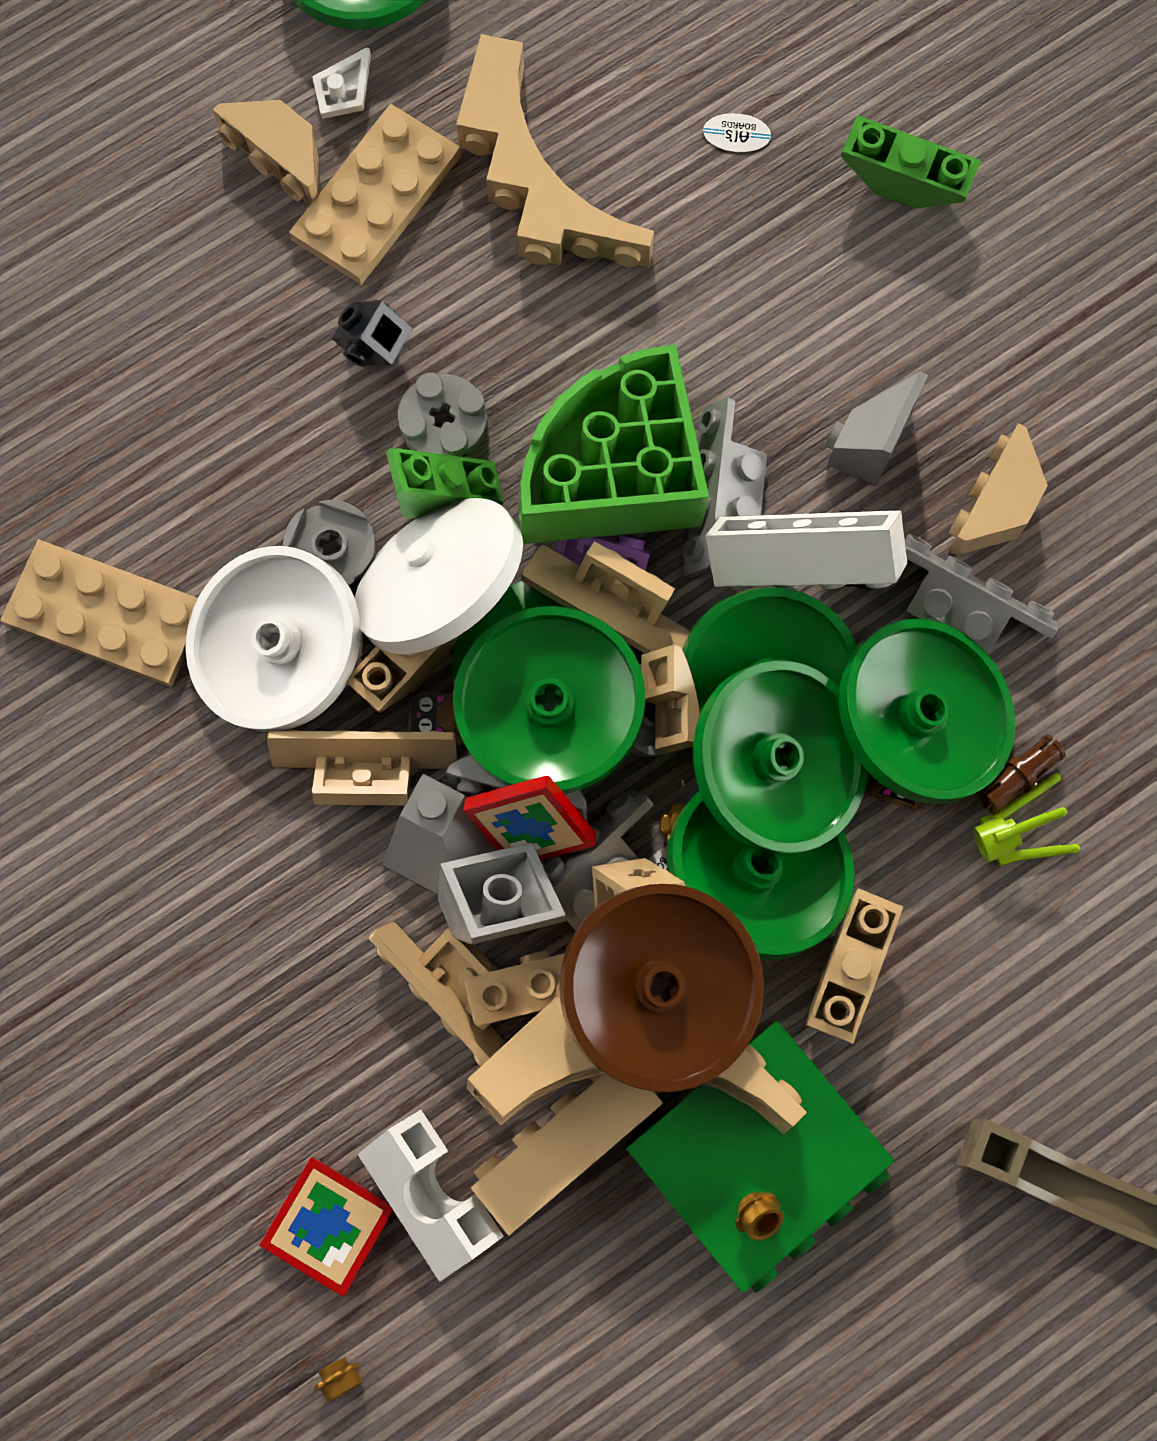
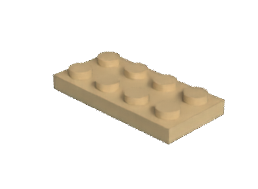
(375, 194)
(101, 612)

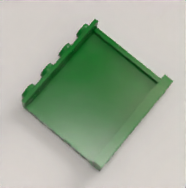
(720, 1150)

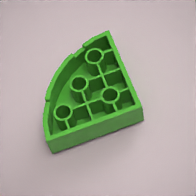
(615, 455)

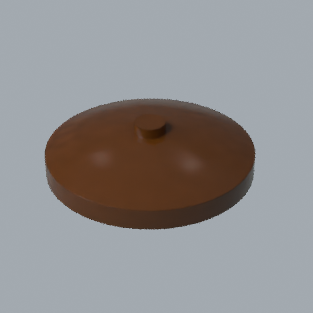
(661, 987)

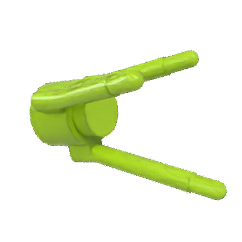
(999, 837)

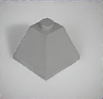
(873, 430)
(431, 833)
(497, 894)

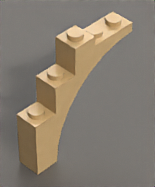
(520, 178)
(547, 1058)

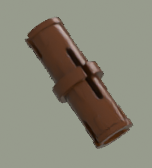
(1021, 774)

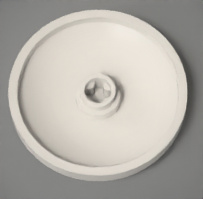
(439, 576)
(273, 639)

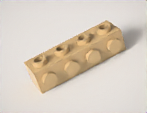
(560, 1149)

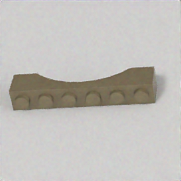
(1059, 1181)

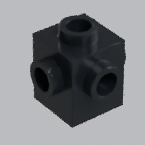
(371, 333)

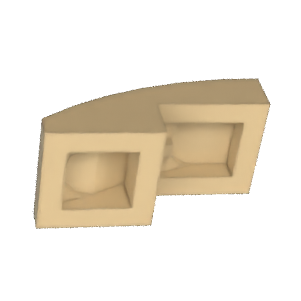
(673, 692)

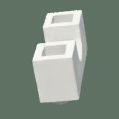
(443, 1229)

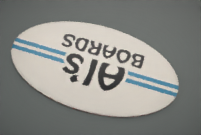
(737, 132)

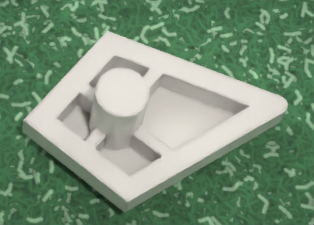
(343, 85)

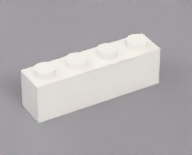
(807, 550)

